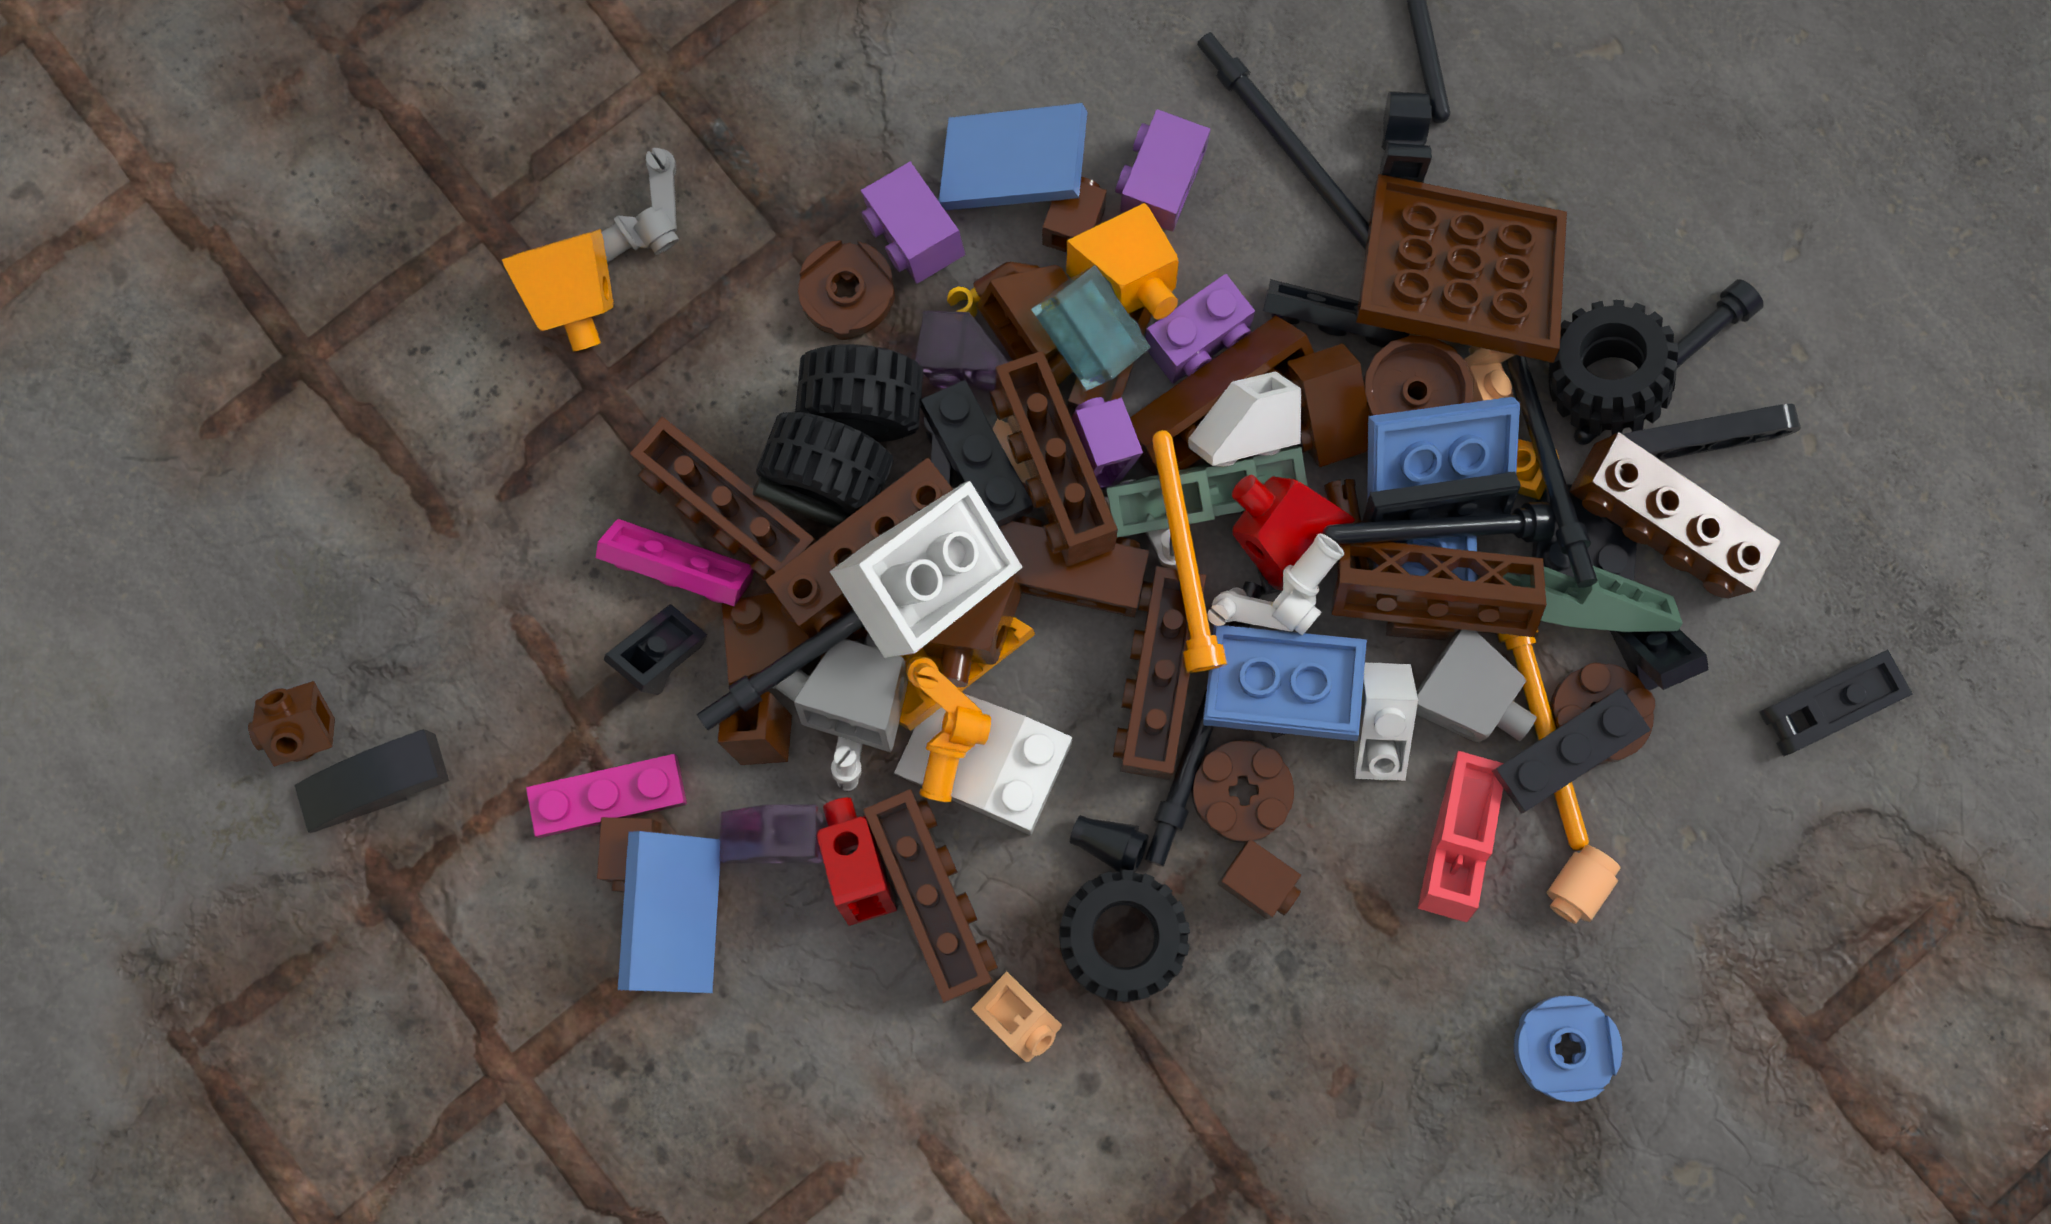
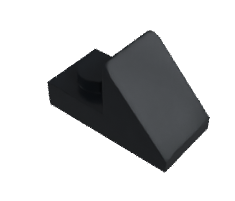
(656, 650)
(1661, 657)

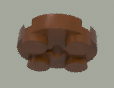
(850, 262)
(1593, 684)
(1263, 770)

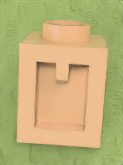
(1488, 374)
(1017, 1018)

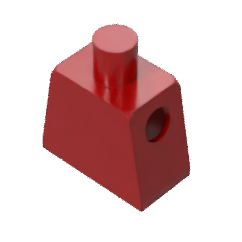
(1280, 522)
(856, 879)

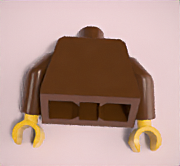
(1006, 304)

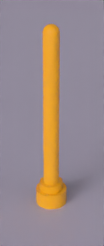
(1203, 649)
(1545, 724)

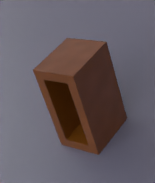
(1331, 404)

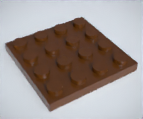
(1464, 268)

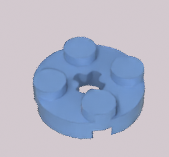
(1590, 1068)

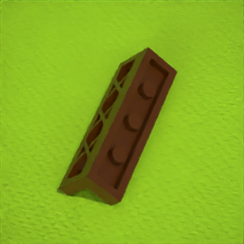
(1440, 595)

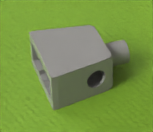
(1473, 691)
(855, 694)

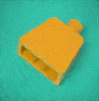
(1132, 257)
(565, 285)

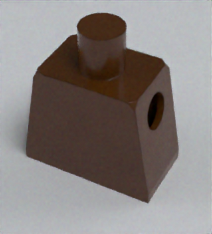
(976, 634)

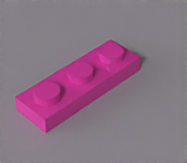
(674, 562)
(610, 793)

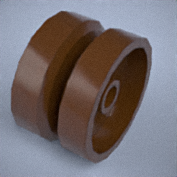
(1418, 369)

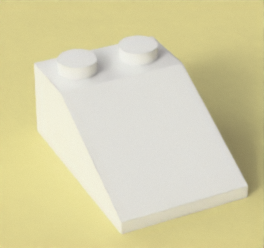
(926, 571)
(1005, 776)

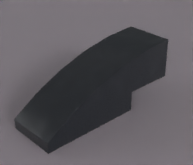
(371, 780)

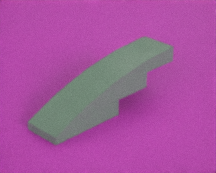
(1206, 490)
(1607, 605)

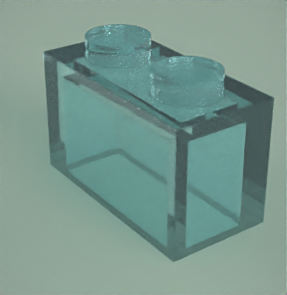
(1091, 328)

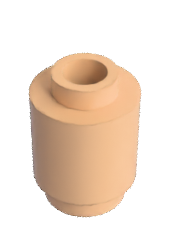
(1583, 884)

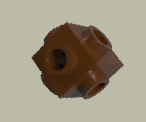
(292, 724)

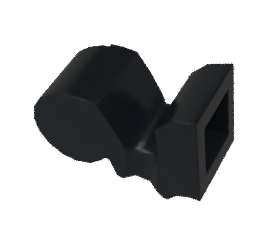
(1405, 135)

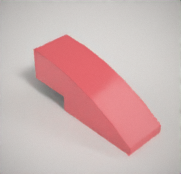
(1462, 838)

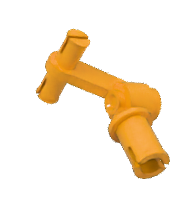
(961, 728)

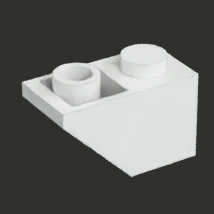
(1249, 420)
(1385, 722)

